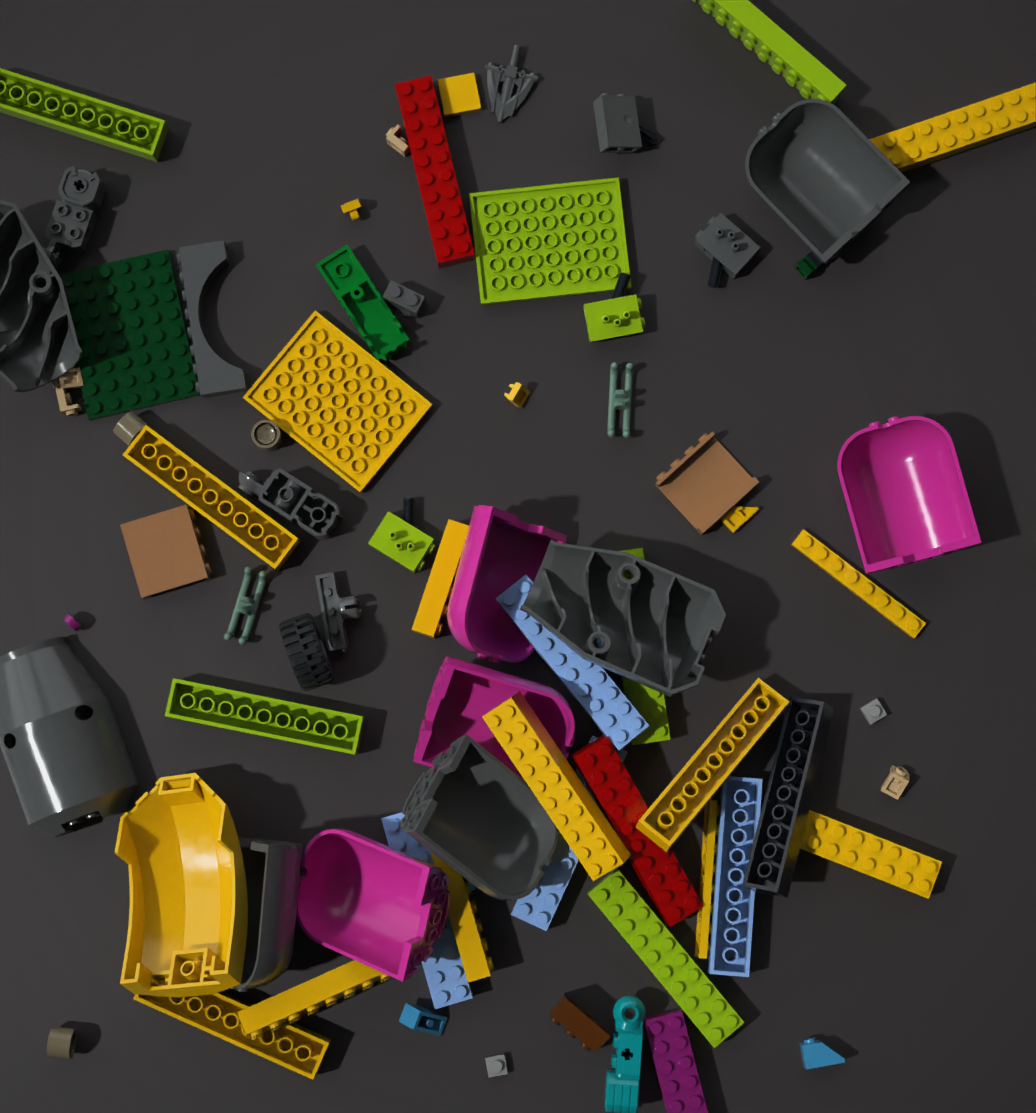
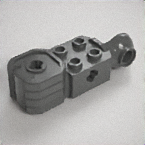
(74, 215)
(294, 501)

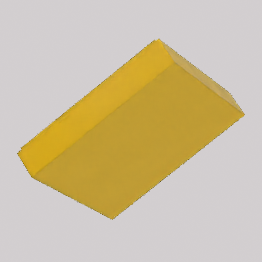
(459, 94)

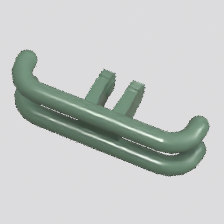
(620, 400)
(246, 606)

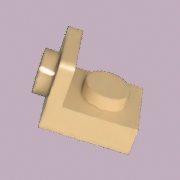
(398, 144)
(70, 380)
(64, 401)
(895, 782)

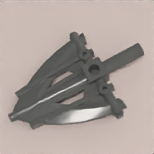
(504, 104)

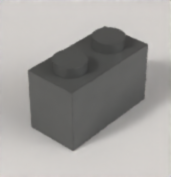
(404, 299)

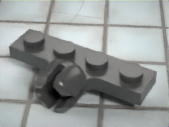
(335, 610)

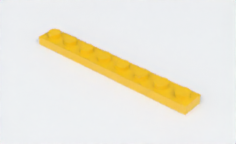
(858, 584)
(706, 887)

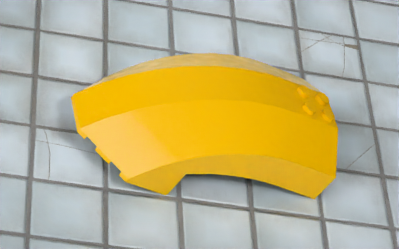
(183, 891)

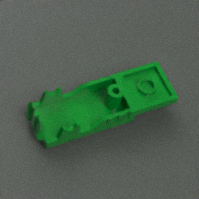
(363, 303)

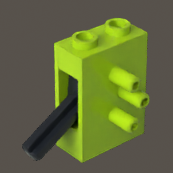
(401, 540)

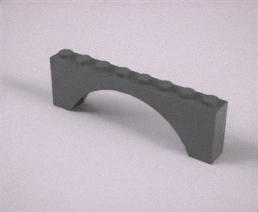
(199, 267)

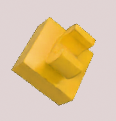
(351, 208)
(518, 394)

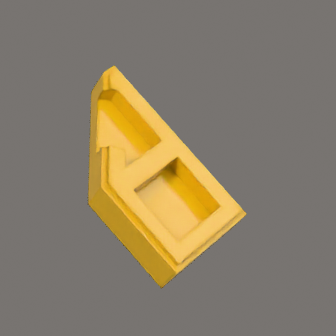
(737, 517)

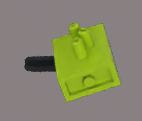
(616, 315)

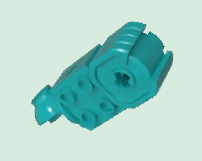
(623, 1081)

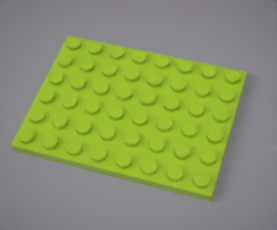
(549, 240)

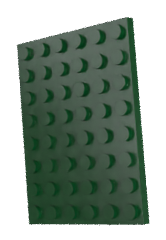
(130, 335)

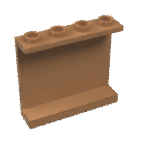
(705, 483)
(166, 550)

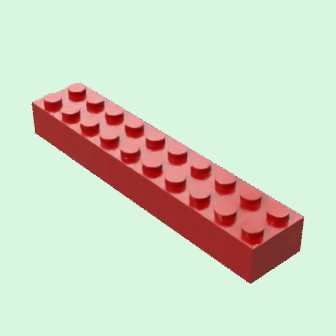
(435, 172)
(623, 808)

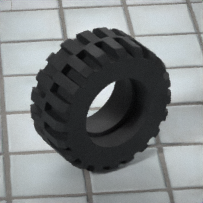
(306, 652)

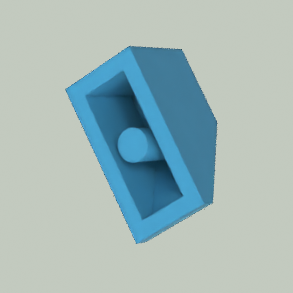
(422, 1019)
(818, 1054)

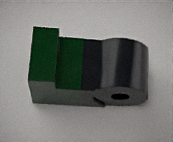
(808, 265)

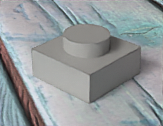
(873, 711)
(496, 1065)

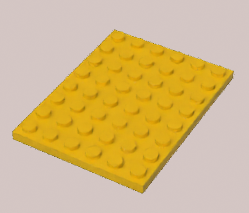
(337, 401)

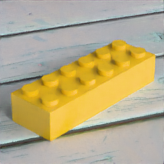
(441, 581)

